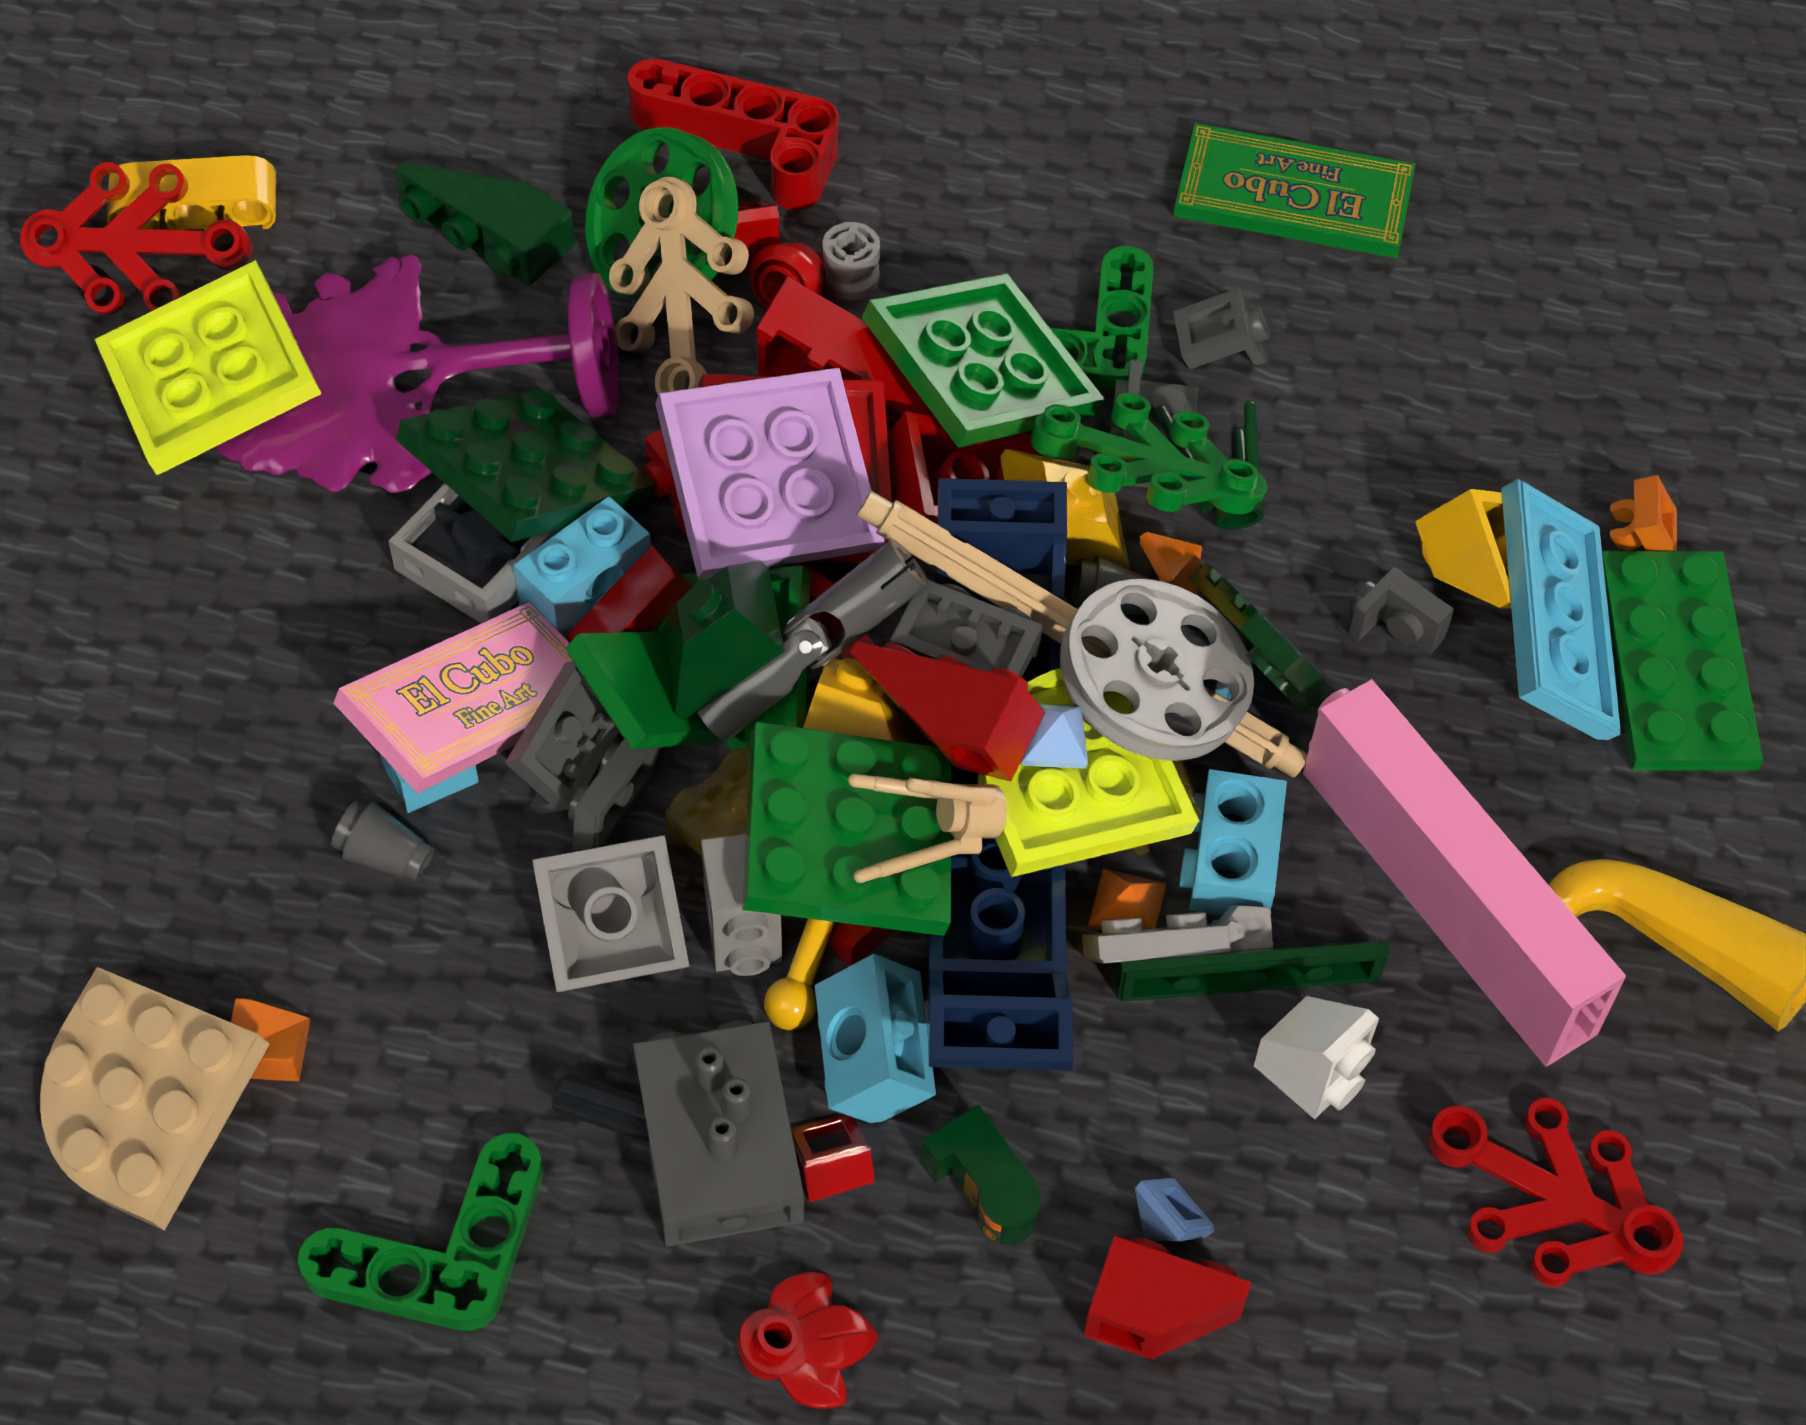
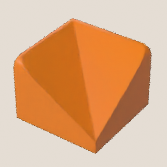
(282, 1030)

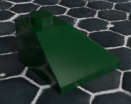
(721, 635)

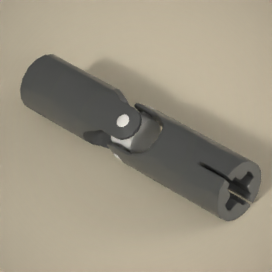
(857, 599)

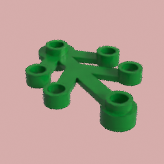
(1227, 483)

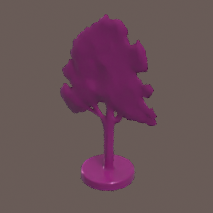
(363, 342)

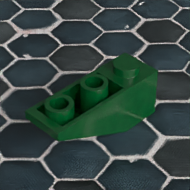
(496, 217)

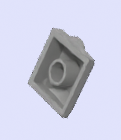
(610, 913)

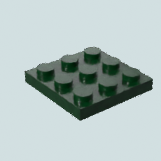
(523, 462)

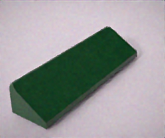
(1253, 969)

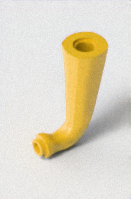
(1731, 945)

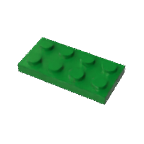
(1680, 661)

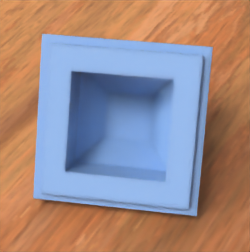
(1058, 739)

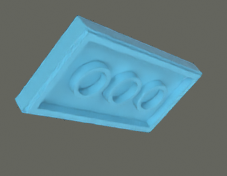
(1560, 612)

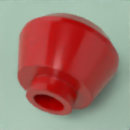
(777, 262)

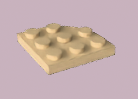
(141, 1093)

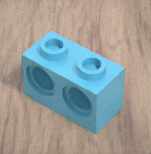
(1241, 847)

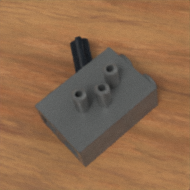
(711, 1128)

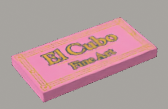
(458, 696)

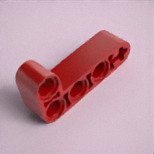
(743, 117)

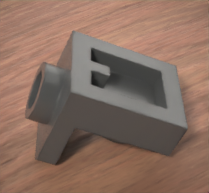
(1220, 329)
(1406, 607)

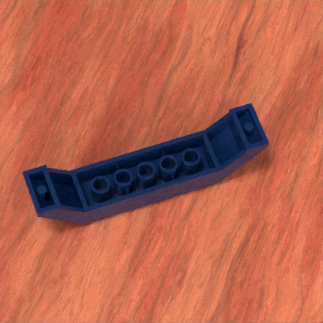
(1001, 966)

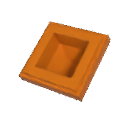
(1172, 559)
(1127, 897)

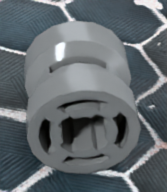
(851, 260)

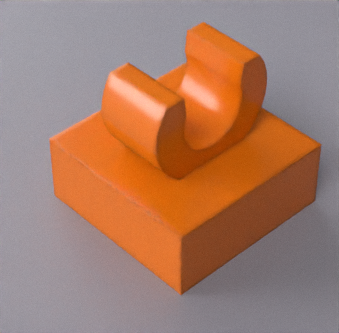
(1651, 518)

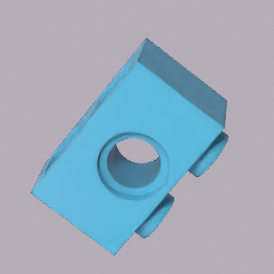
(580, 564)
(874, 1039)

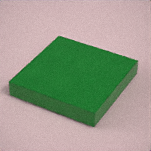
(635, 688)

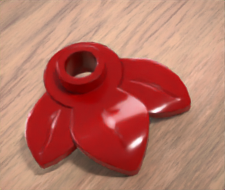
(816, 1337)

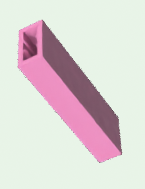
(1461, 872)

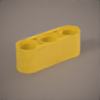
(218, 189)

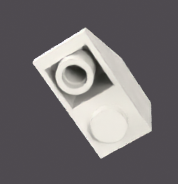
(1318, 1053)

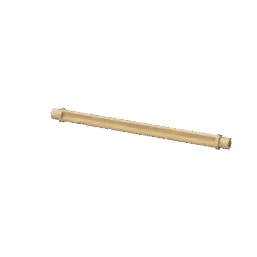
(1010, 589)

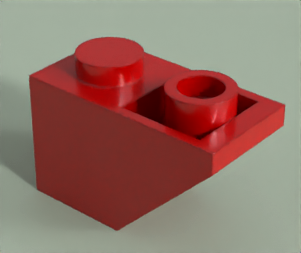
(1160, 1301)

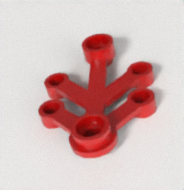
(125, 239)
(1563, 1195)

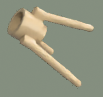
(961, 809)

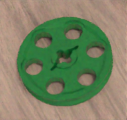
(634, 163)

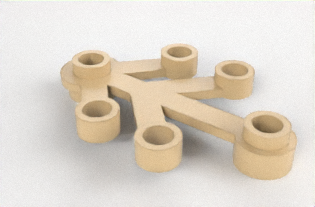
(676, 281)

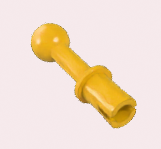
(791, 1000)

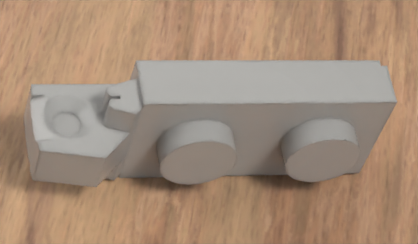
(1184, 936)

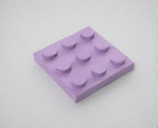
(767, 471)

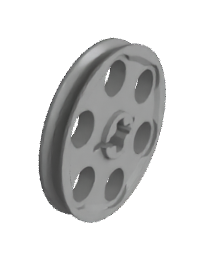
(1153, 694)

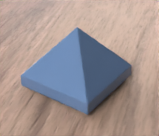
(1169, 1212)

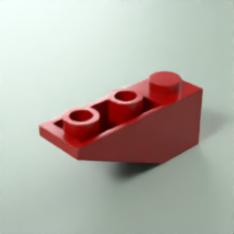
(969, 714)

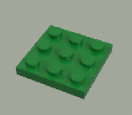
(980, 357)
(816, 830)

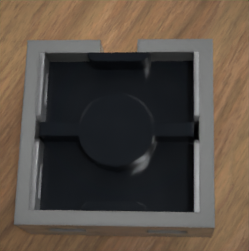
(461, 556)

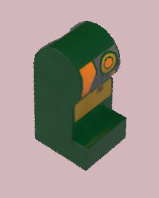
(987, 1173)

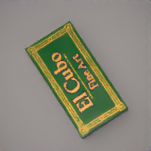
(1295, 190)

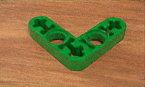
(1096, 349)
(461, 1262)

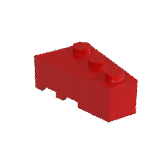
(813, 334)

